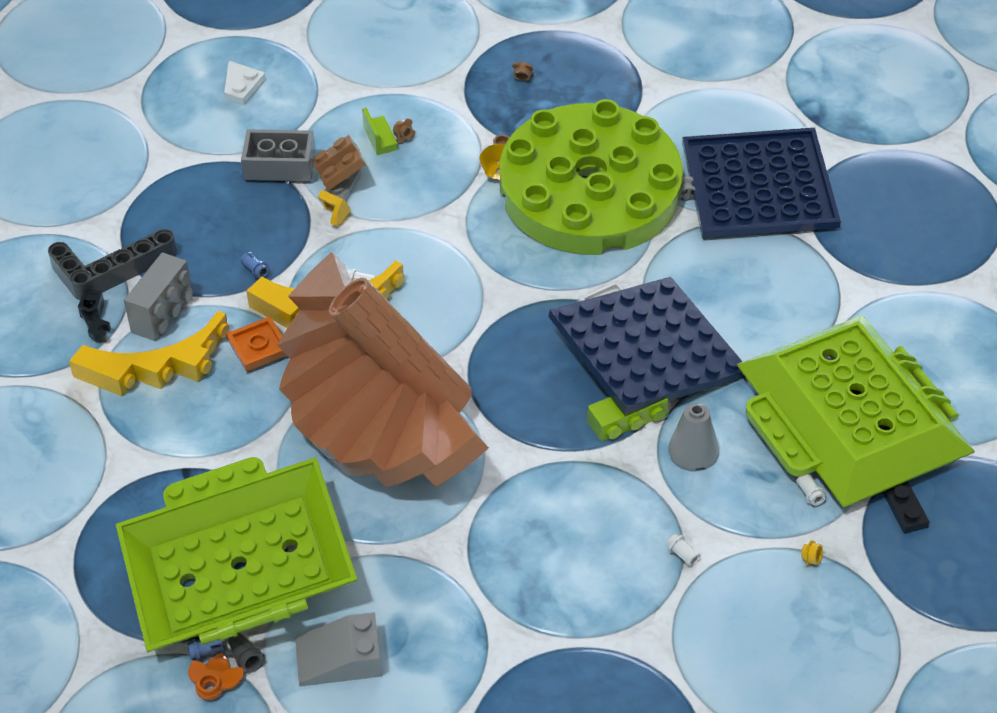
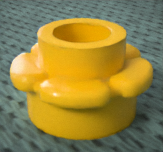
(812, 553)

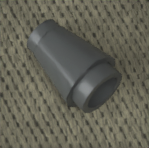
(245, 652)

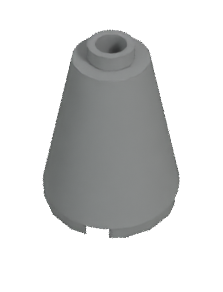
(694, 439)

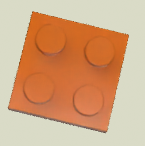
(256, 343)

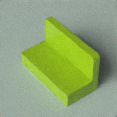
(379, 133)

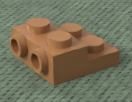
(338, 162)

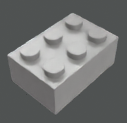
(278, 155)
(158, 296)

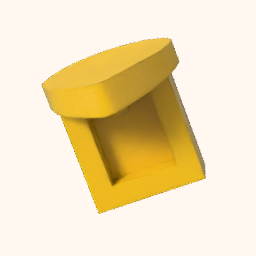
(335, 204)

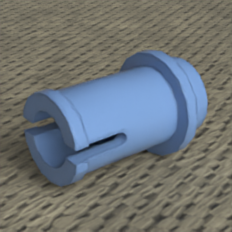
(258, 268)
(198, 650)

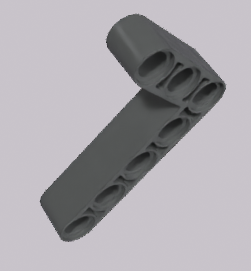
(112, 268)

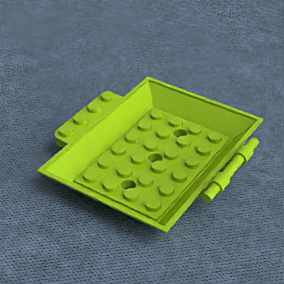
(823, 427)
(227, 520)

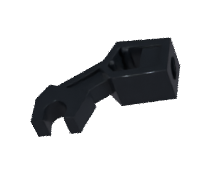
(90, 310)

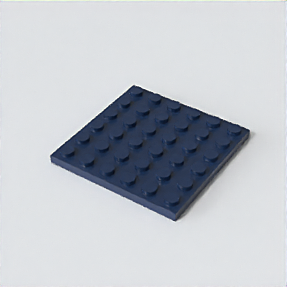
(760, 182)
(647, 344)

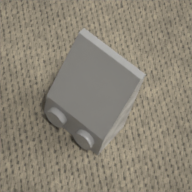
(339, 651)

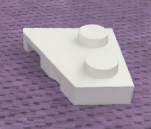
(242, 82)

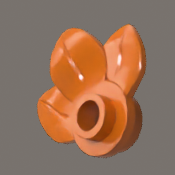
(214, 674)

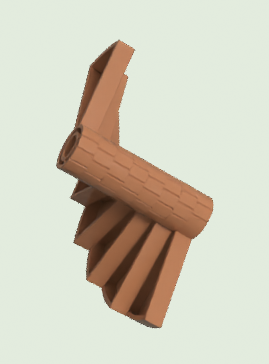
(372, 384)

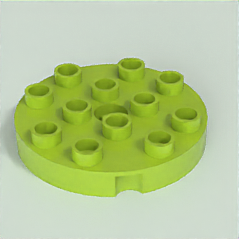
(629, 185)

